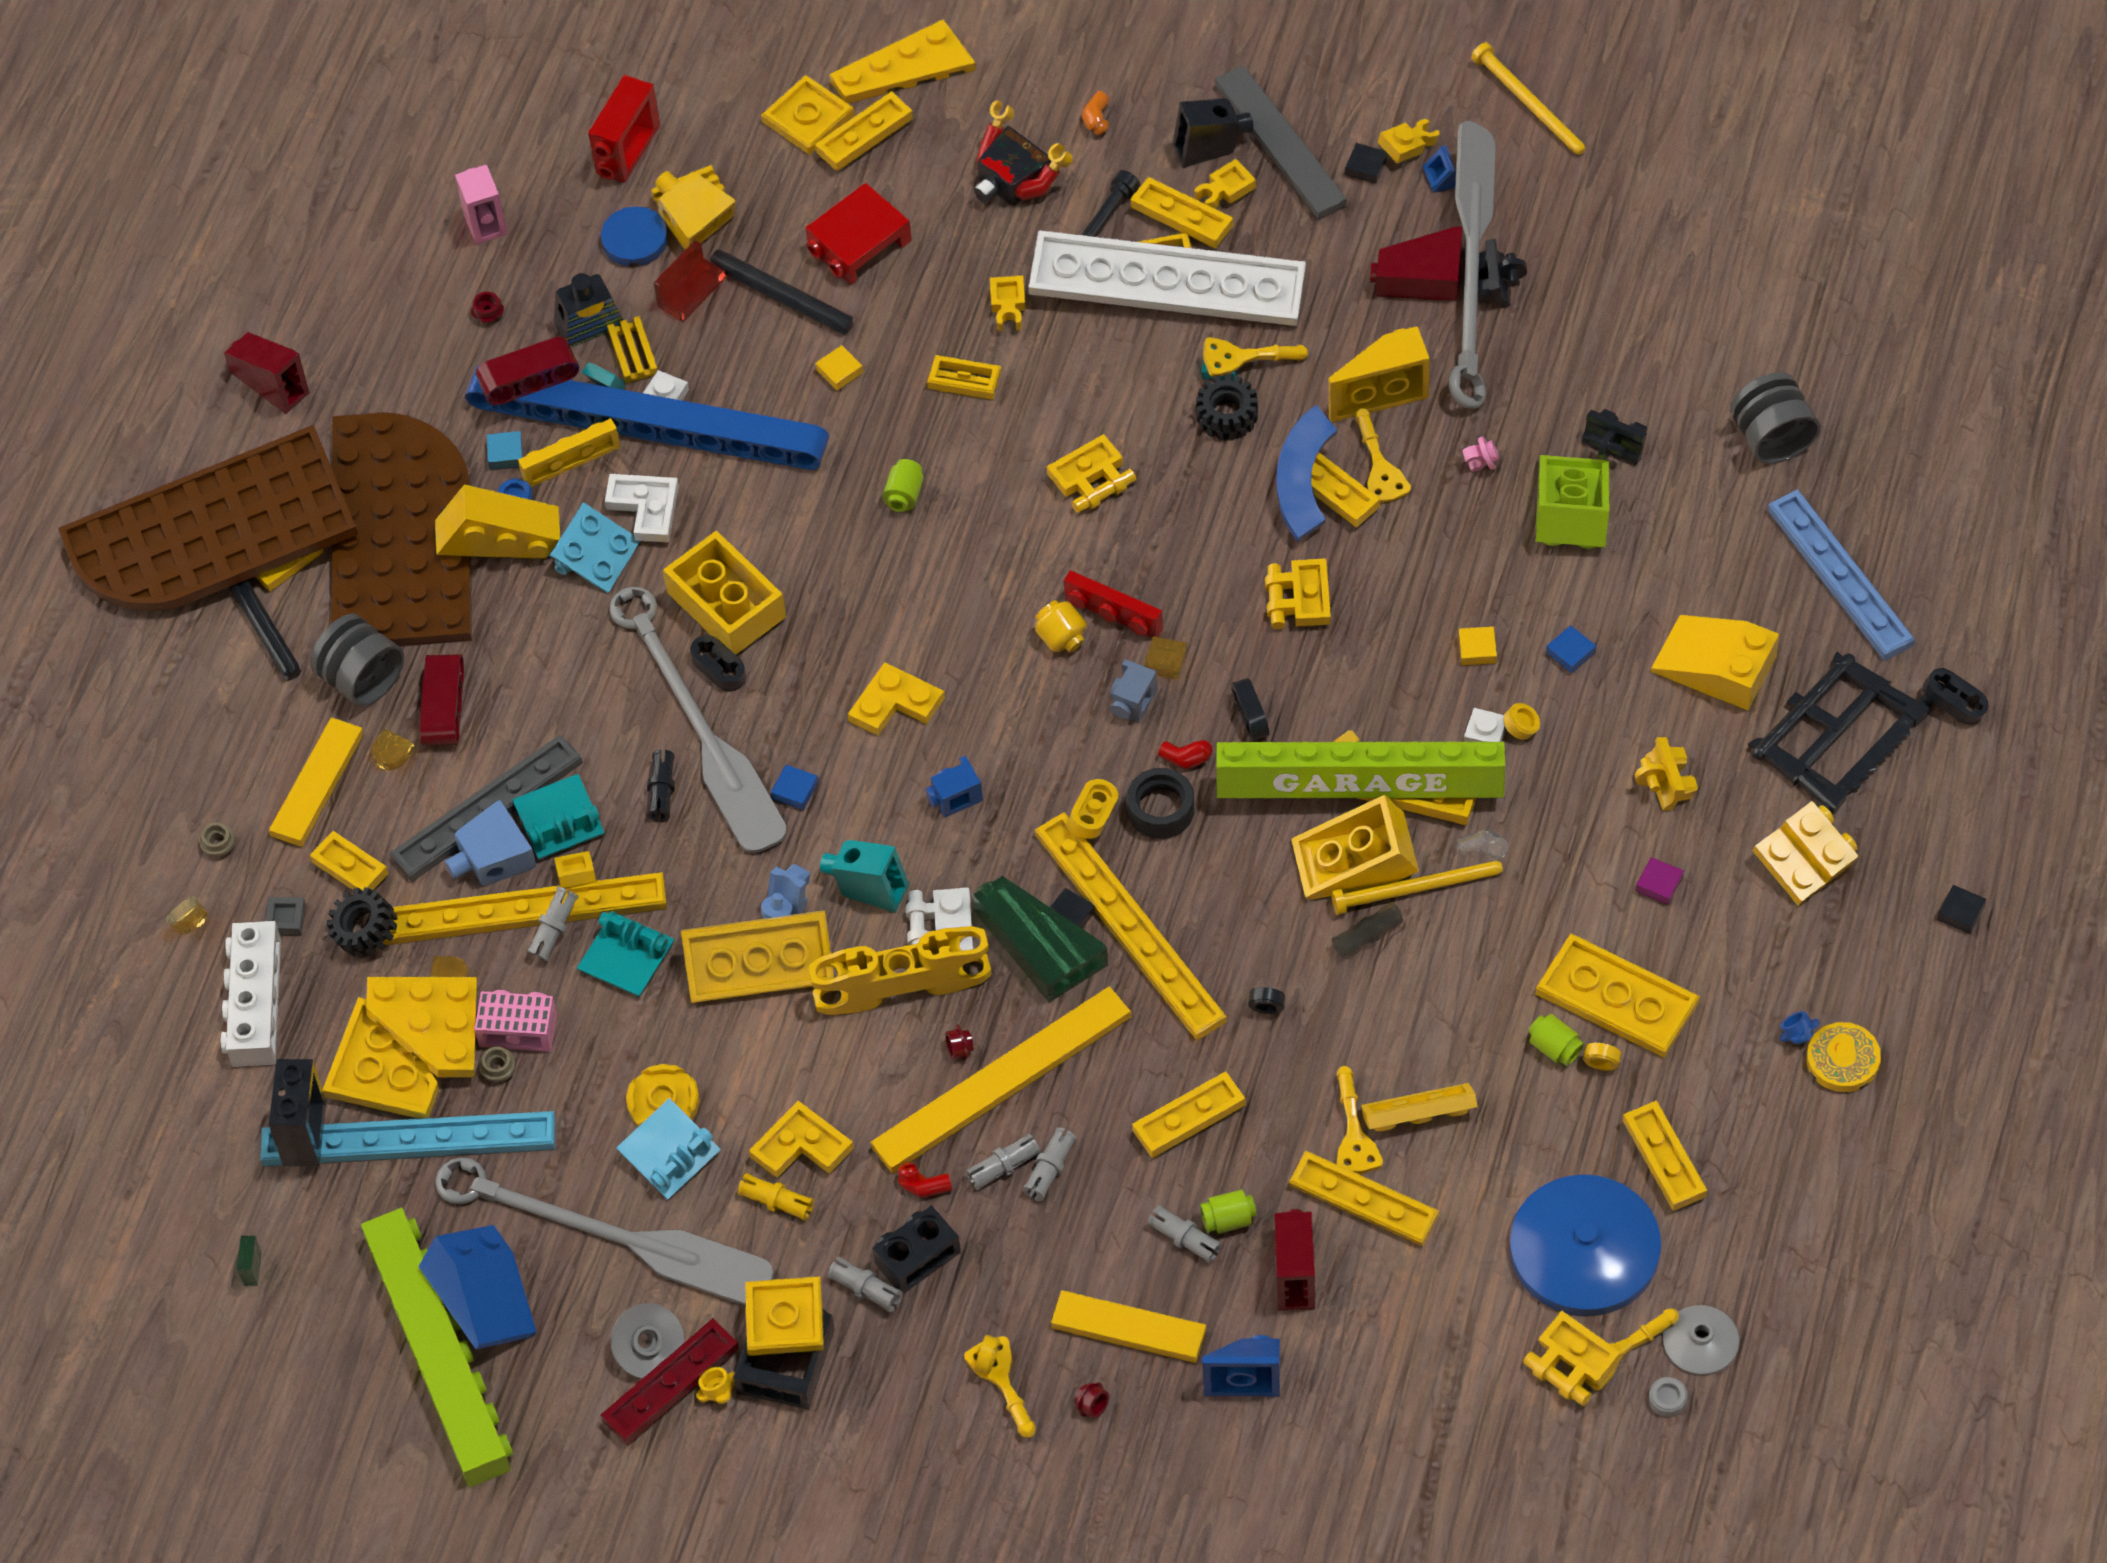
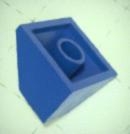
(1243, 1368)

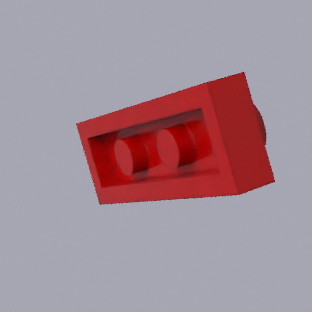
(1113, 605)

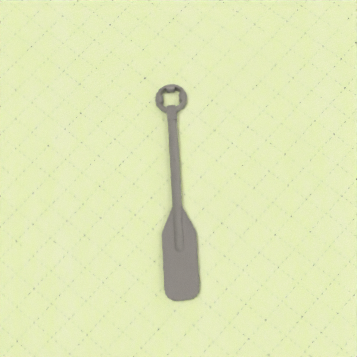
(1475, 205)
(725, 769)
(667, 1252)

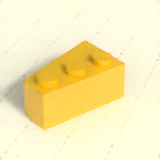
(496, 526)

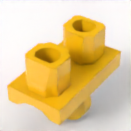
(1662, 775)

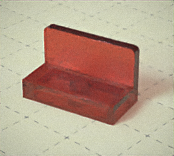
(687, 282)

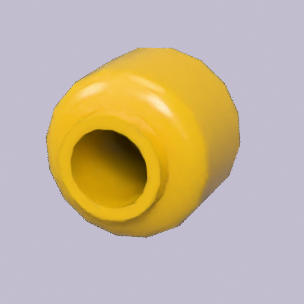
(1060, 626)

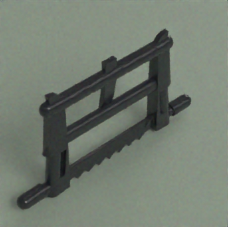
(1874, 688)

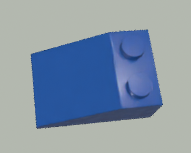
(480, 1285)

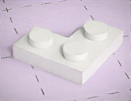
(648, 496)

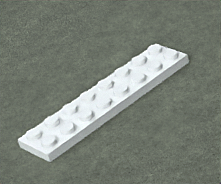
(1167, 278)

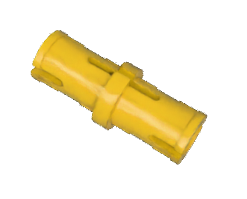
(776, 1196)

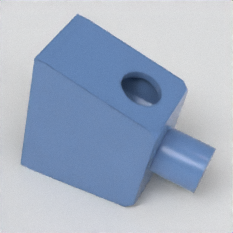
(491, 848)

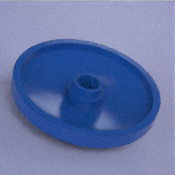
(1585, 1245)

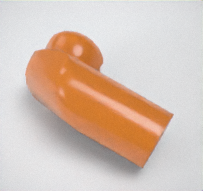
(1092, 113)

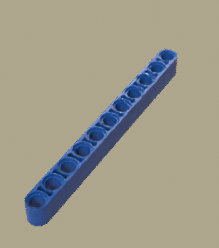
(668, 422)

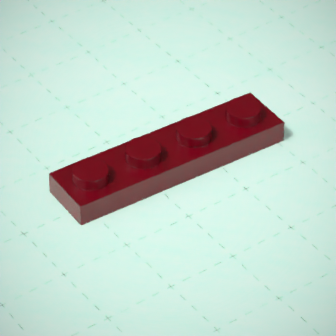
(669, 1381)

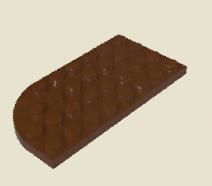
(396, 485)
(212, 527)

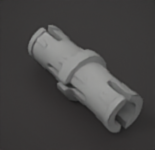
(552, 923)
(1003, 1161)
(1049, 1164)
(1185, 1234)
(865, 1284)

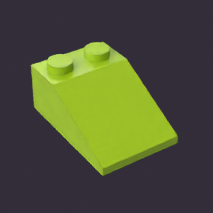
(1572, 501)

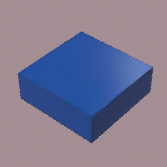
(1571, 649)
(794, 787)

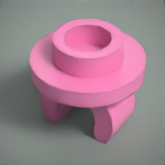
(1481, 455)

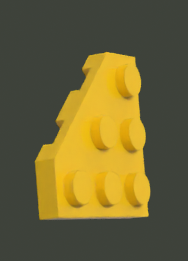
(429, 1019)
(378, 1071)

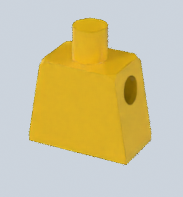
(693, 207)

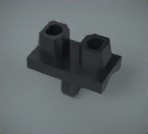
(1500, 271)
(1614, 437)

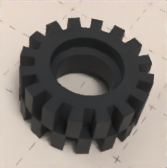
(1229, 423)
(373, 933)

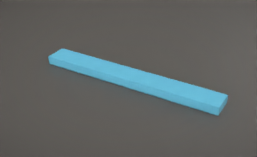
(428, 1137)

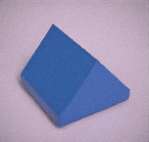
(1441, 170)

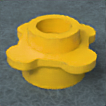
(715, 1385)

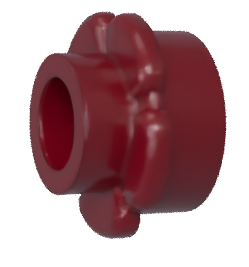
(484, 301)
(959, 1043)
(1091, 1400)

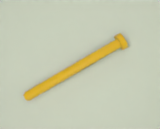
(1484, 55)
(1343, 901)

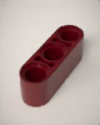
(527, 370)
(442, 699)

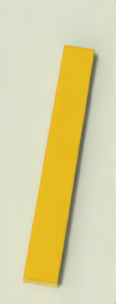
(525, 907)
(1131, 927)
(1000, 1079)

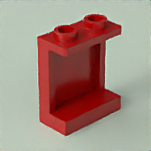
(856, 232)

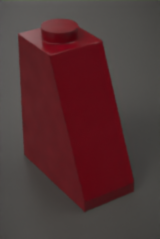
(1420, 267)
(268, 370)
(1295, 1260)

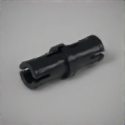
(660, 785)

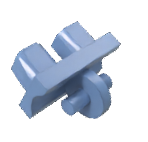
(786, 892)

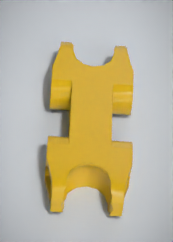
(870, 976)

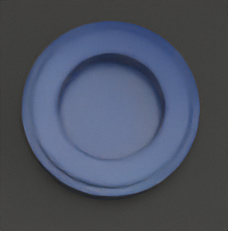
(517, 488)

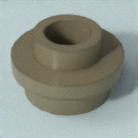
(214, 832)
(494, 1056)

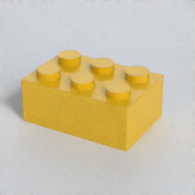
(724, 592)

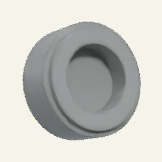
(1668, 1397)

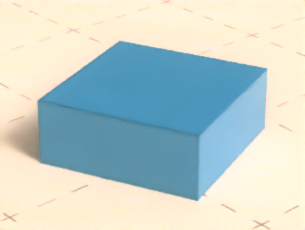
(504, 450)

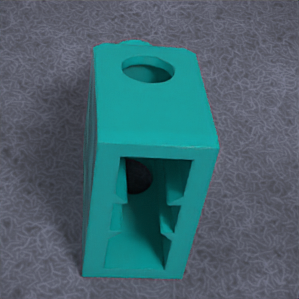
(868, 873)

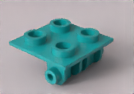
(558, 816)
(625, 953)

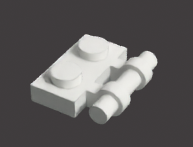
(949, 910)

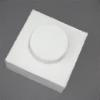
(667, 386)
(1485, 727)

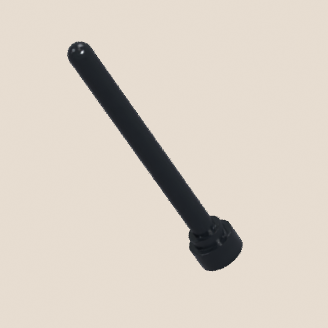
(1123, 187)

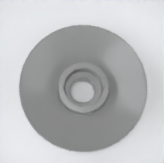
(658, 1324)
(1697, 1354)

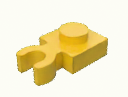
(1407, 142)
(1228, 183)
(1008, 299)

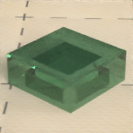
(249, 1260)

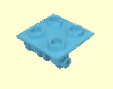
(594, 548)
(668, 1148)

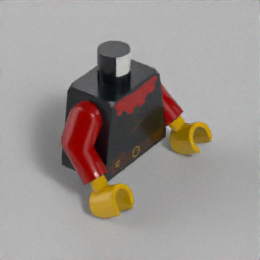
(1014, 165)

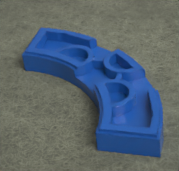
(1295, 471)

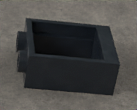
(298, 1115)
(781, 1387)

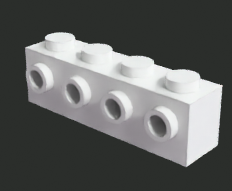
(253, 994)

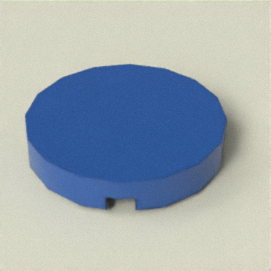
(634, 236)

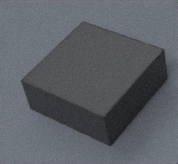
(287, 913)

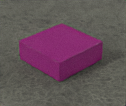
(1659, 880)

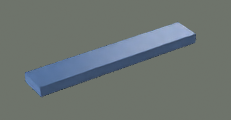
(1841, 575)

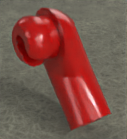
(1187, 756)
(921, 1186)

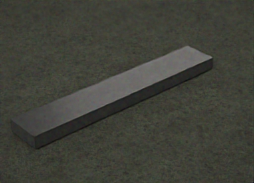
(1282, 143)
(438, 839)

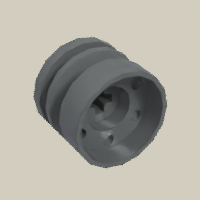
(1775, 418)
(357, 660)

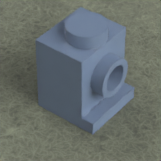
(1133, 691)

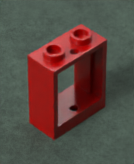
(624, 128)

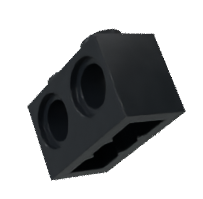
(922, 1255)

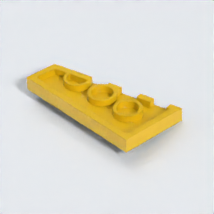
(915, 58)

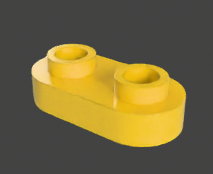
(1093, 808)

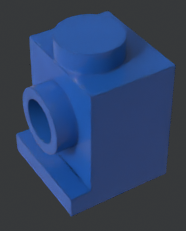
(955, 788)

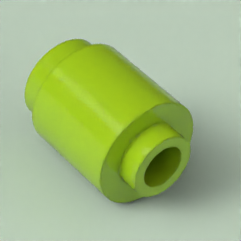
(903, 485)
(1555, 1039)
(1228, 1212)

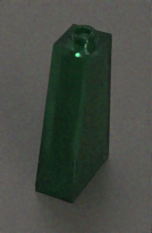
(1039, 939)

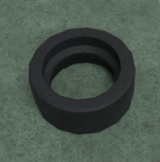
(1160, 826)

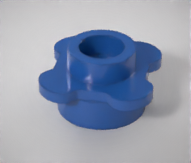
(1798, 1027)

